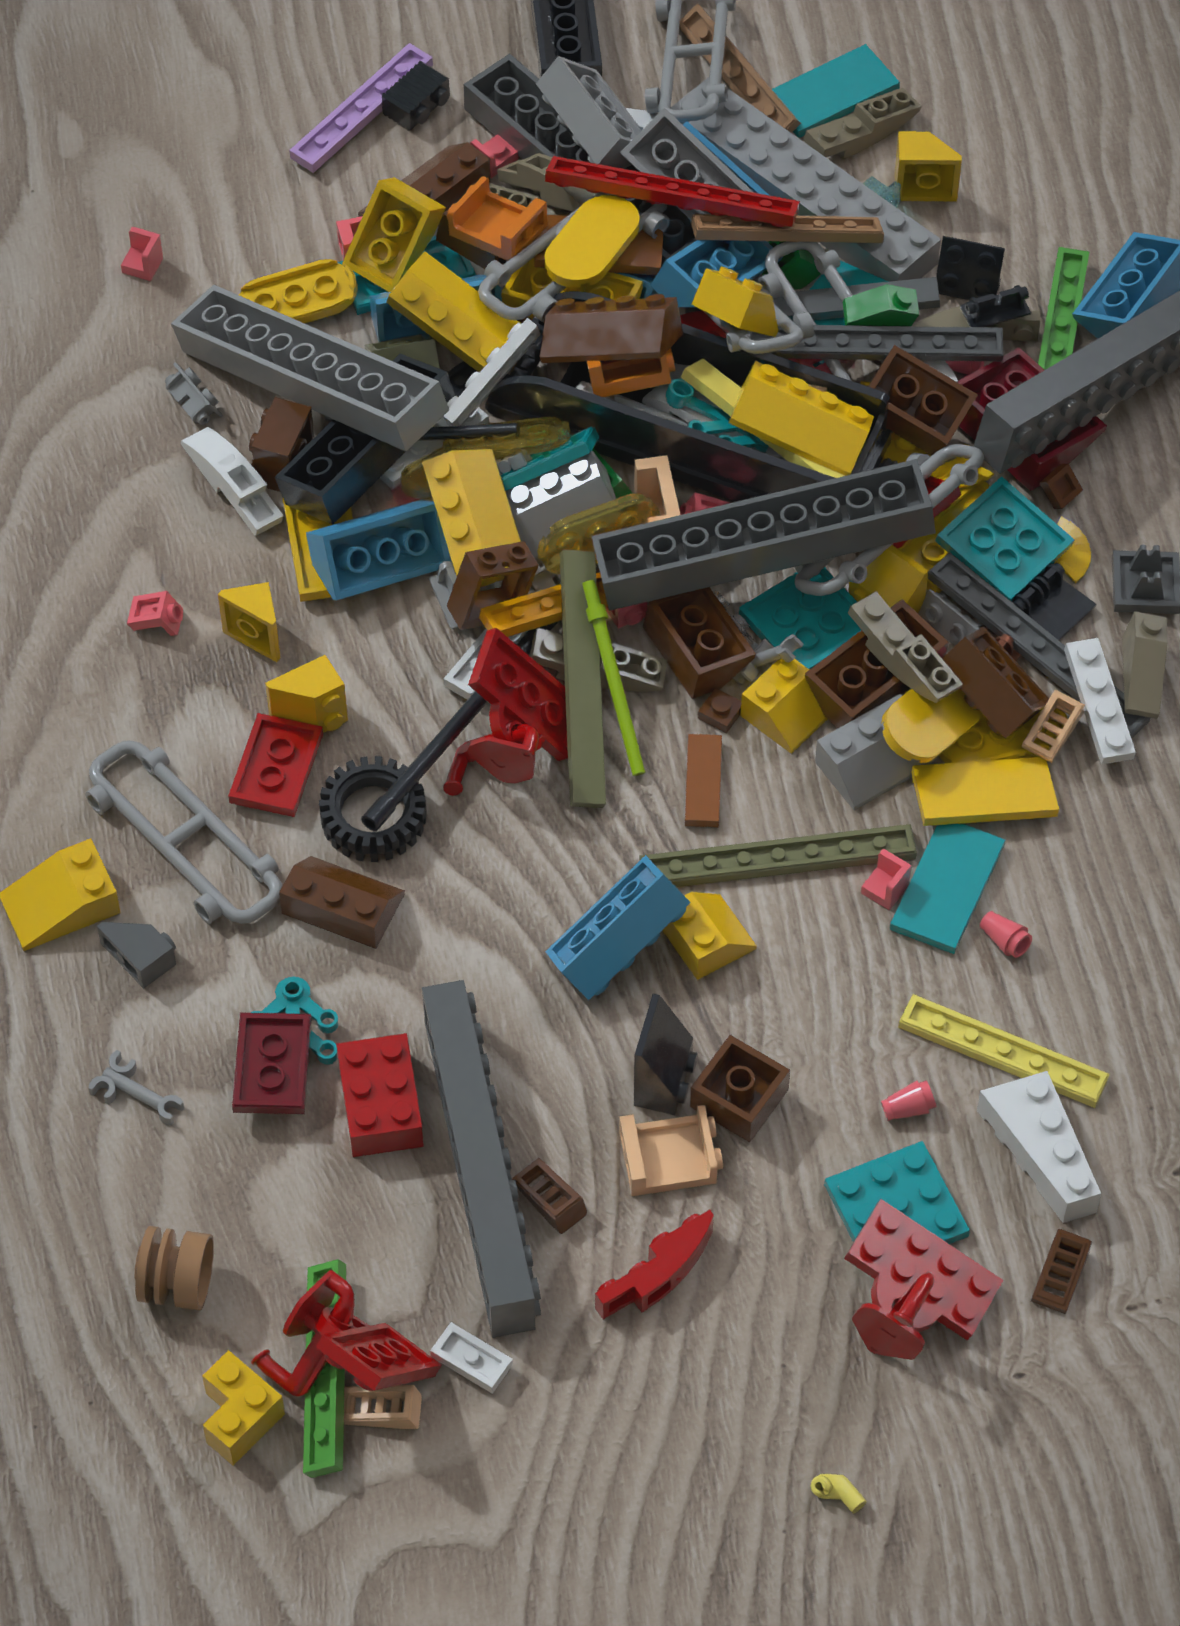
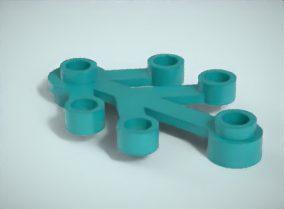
(681, 394)
(301, 1000)

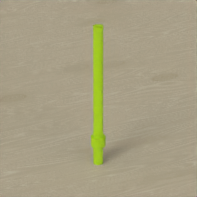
(597, 616)

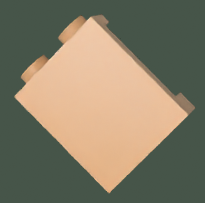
(655, 482)
(670, 1153)

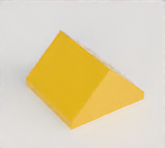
(250, 618)

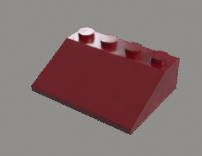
(1001, 377)

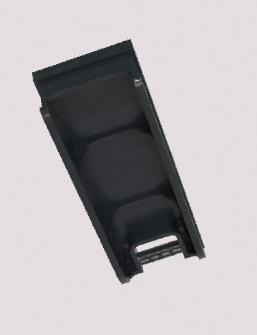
(692, 454)

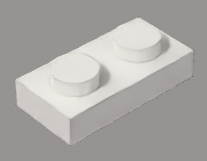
(471, 1357)

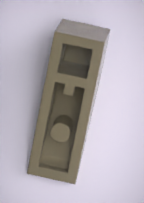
(1144, 663)

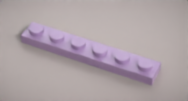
(355, 111)

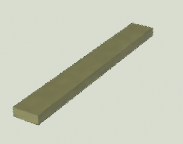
(582, 684)
(784, 855)

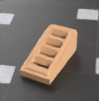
(1065, 704)
(395, 1419)

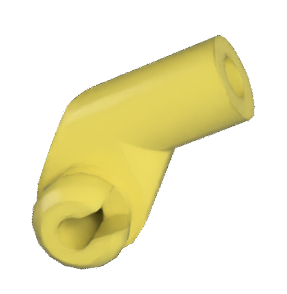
(838, 1487)

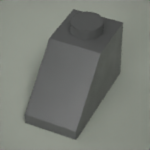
(138, 949)

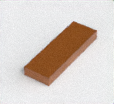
(703, 780)

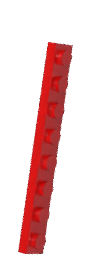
(672, 191)

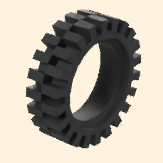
(364, 842)

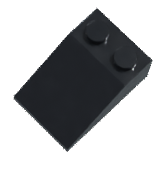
(662, 1060)

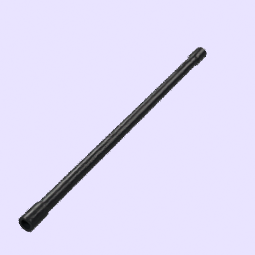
(386, 804)

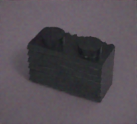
(415, 96)

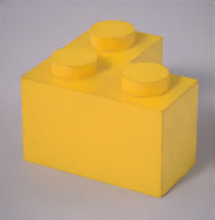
(246, 1409)

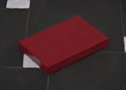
(272, 1063)

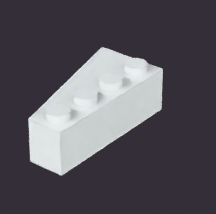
(1040, 1136)

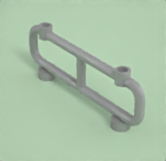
(716, 92)
(777, 284)
(543, 302)
(796, 330)
(856, 570)
(212, 902)

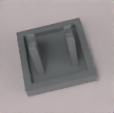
(1146, 581)

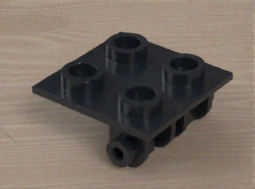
(968, 268)
(1054, 602)

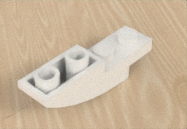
(234, 476)

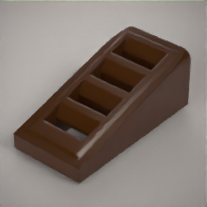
(562, 1213)
(1069, 1249)

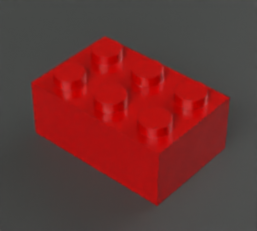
(380, 1095)

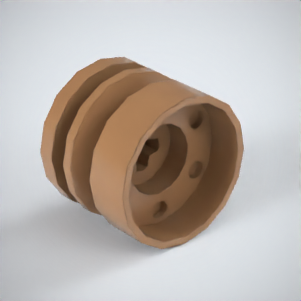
(168, 1267)

